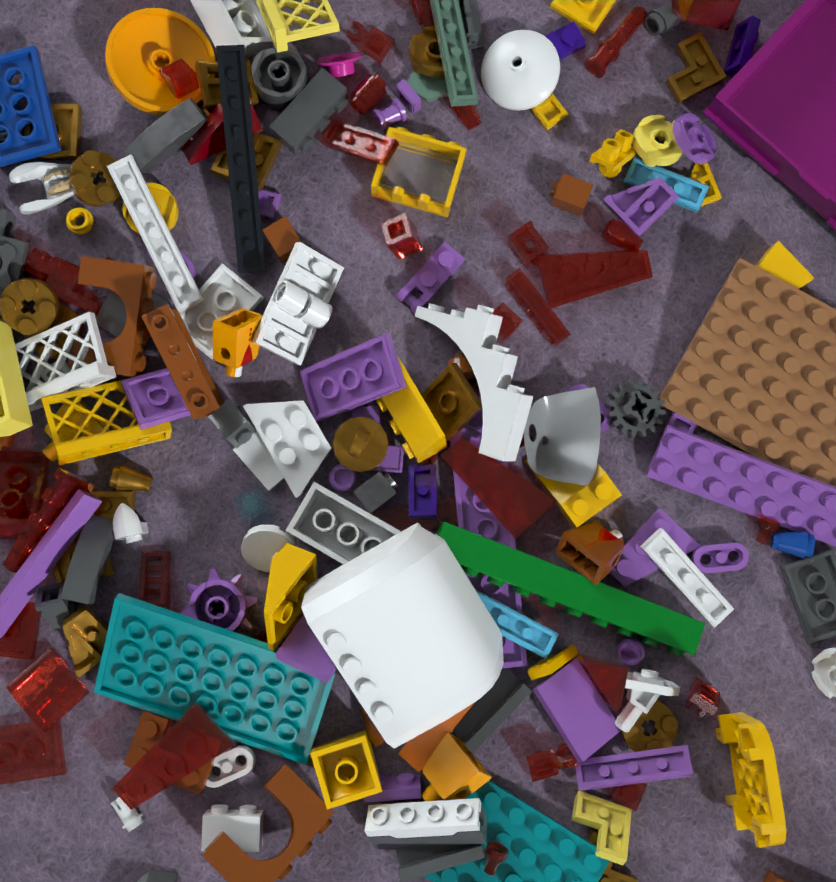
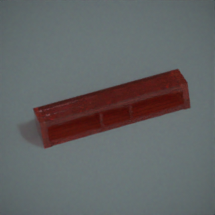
(536, 307)

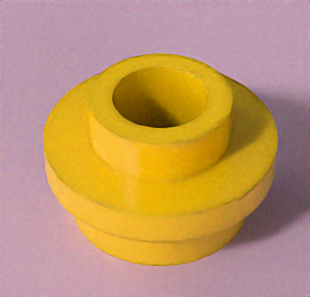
(76, 213)

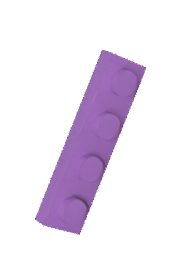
(634, 768)

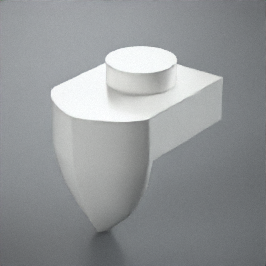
(127, 525)

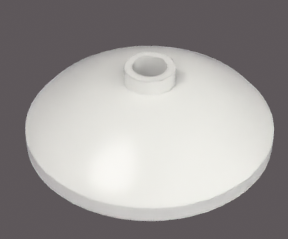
(522, 85)

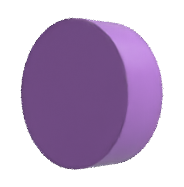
(342, 478)

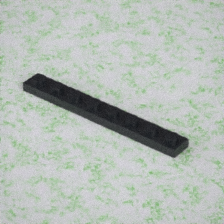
(241, 158)

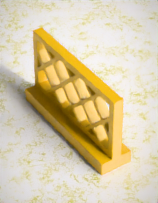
(106, 441)

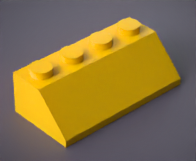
(413, 420)

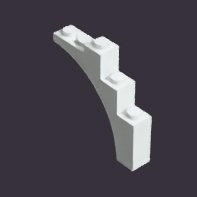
(502, 403)

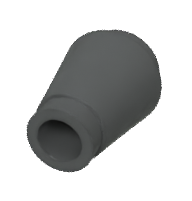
(660, 20)

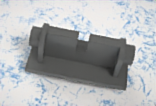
(471, 23)

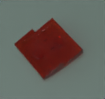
(47, 690)

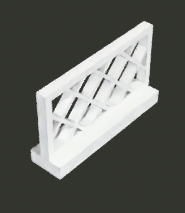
(78, 377)

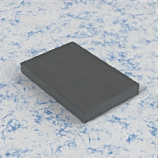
(813, 593)

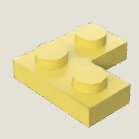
(610, 820)

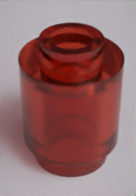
(367, 94)

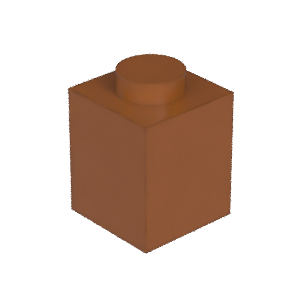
(570, 194)
(281, 238)

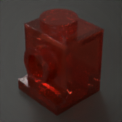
(518, 240)

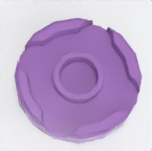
(693, 139)

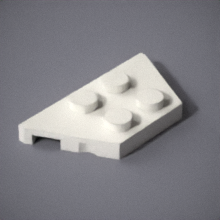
(291, 439)

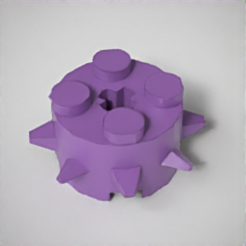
(215, 590)

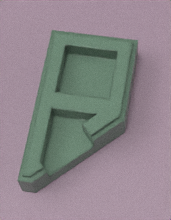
(428, 87)

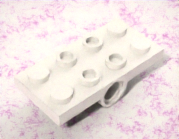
(298, 304)

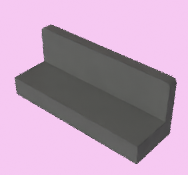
(492, 709)
(427, 860)

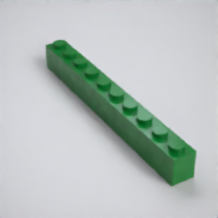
(573, 591)

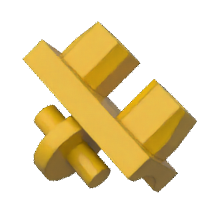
(614, 153)

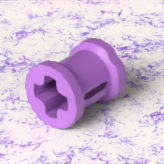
(389, 114)

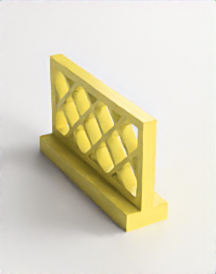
(279, 22)

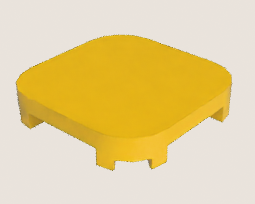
(756, 779)

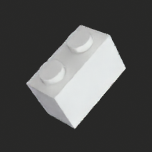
(241, 825)

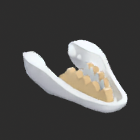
(53, 177)

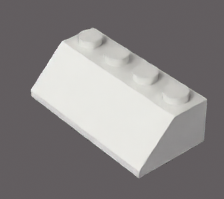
(234, 24)

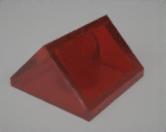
(608, 678)

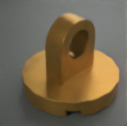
(360, 444)

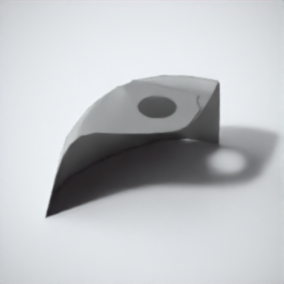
(573, 433)

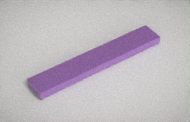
(45, 556)

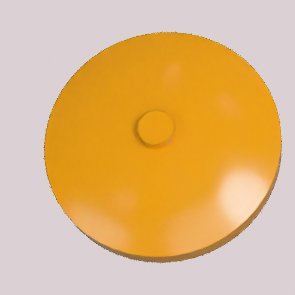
(143, 46)

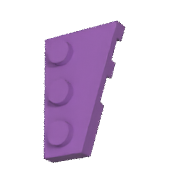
(635, 562)

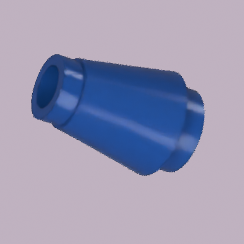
(794, 543)

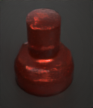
(766, 527)
(496, 854)

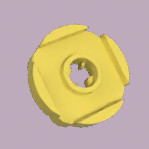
(649, 149)

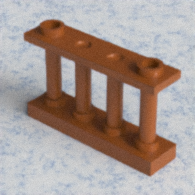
(183, 361)

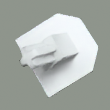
(641, 695)

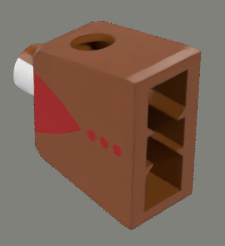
(591, 550)

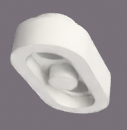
(230, 766)

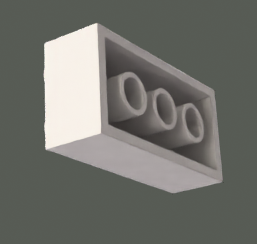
(337, 525)

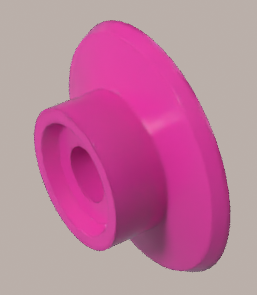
(340, 64)

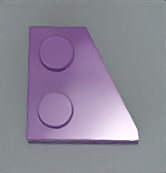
(643, 203)

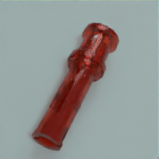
(609, 49)

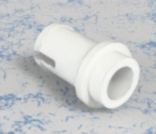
(129, 817)

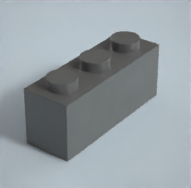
(310, 112)

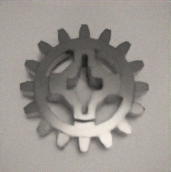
(637, 419)

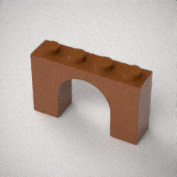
(135, 287)
(306, 817)

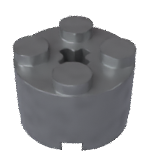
(279, 76)

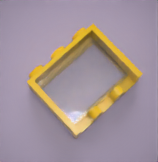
(420, 172)

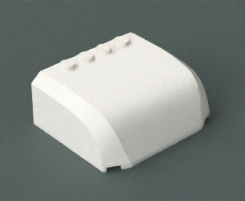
(406, 633)

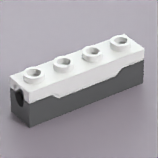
(426, 824)

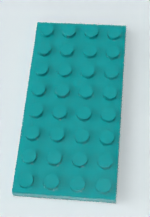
(173, 661)

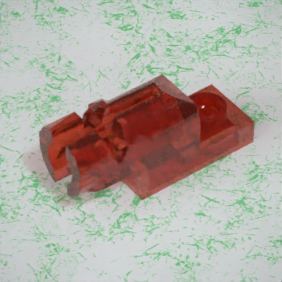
(62, 278)

